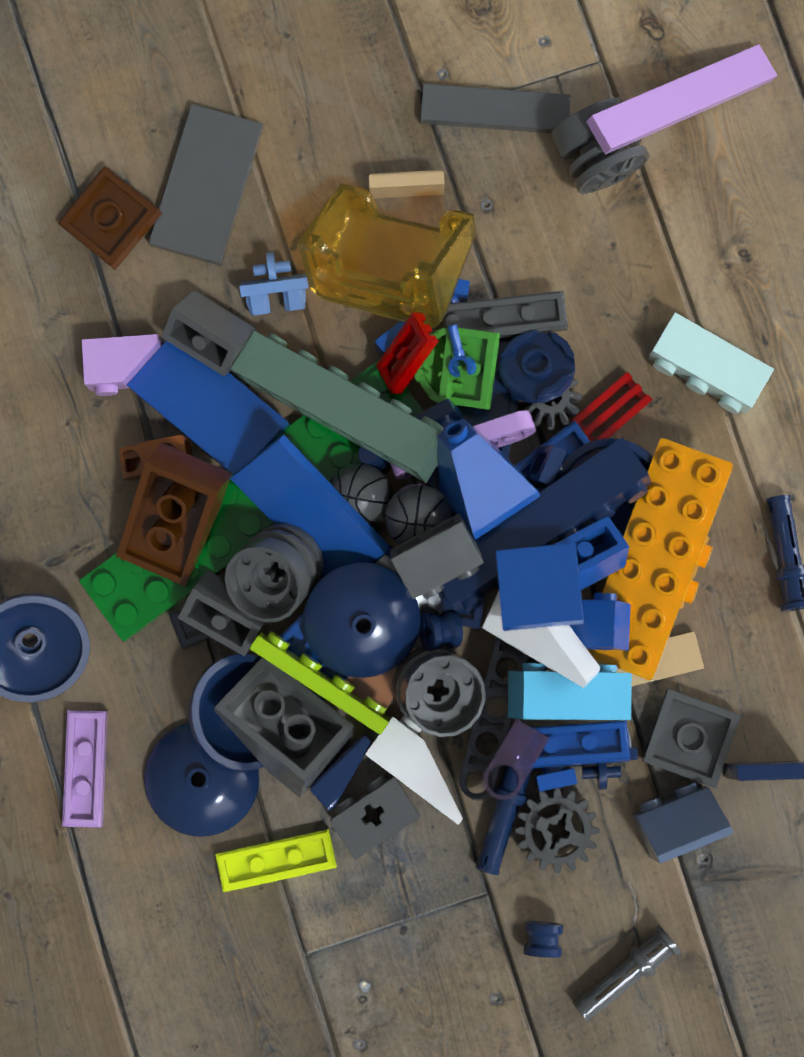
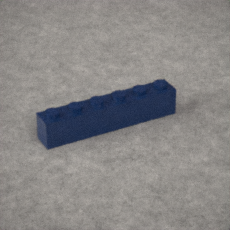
(560, 511)

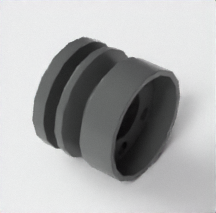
(592, 166)
(274, 572)
(447, 709)

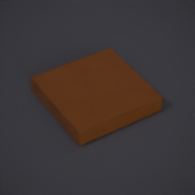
(110, 218)

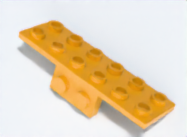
(665, 551)

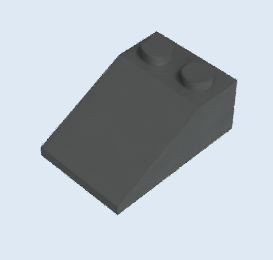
(284, 725)

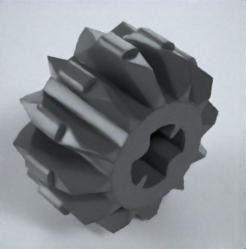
(555, 411)

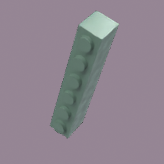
(340, 405)

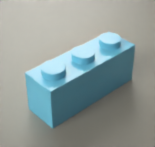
(550, 695)

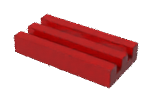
(409, 357)
(635, 390)

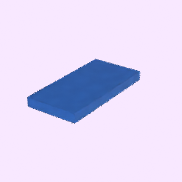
(207, 407)
(297, 494)

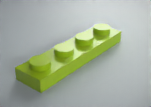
(308, 672)

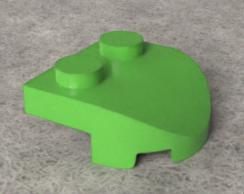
(467, 389)

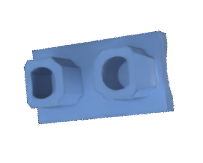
(258, 291)

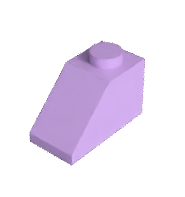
(115, 361)

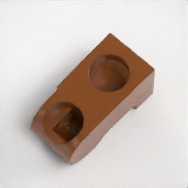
(134, 456)

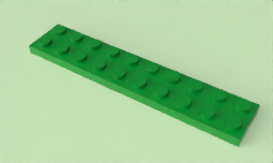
(136, 597)

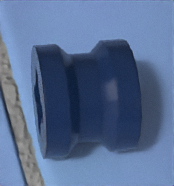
(441, 630)
(543, 939)

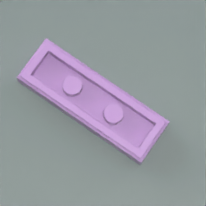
(85, 768)

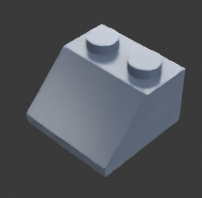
(681, 822)

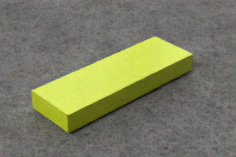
(276, 860)

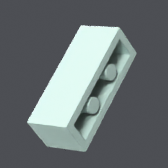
(710, 364)

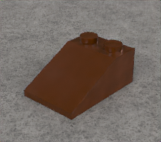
(172, 513)

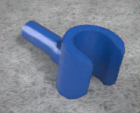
(458, 353)

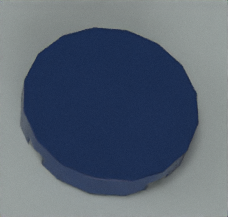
(537, 366)

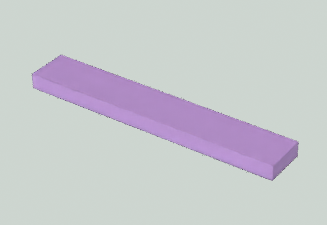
(681, 99)

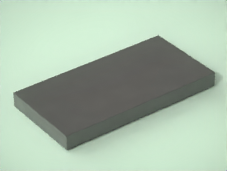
(206, 185)

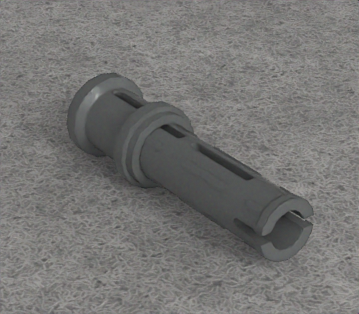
(589, 1005)

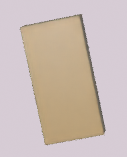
(407, 184)

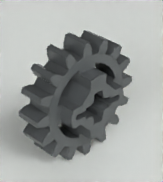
(541, 823)

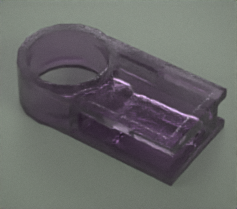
(518, 752)

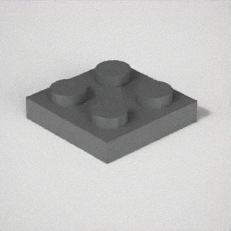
(691, 738)

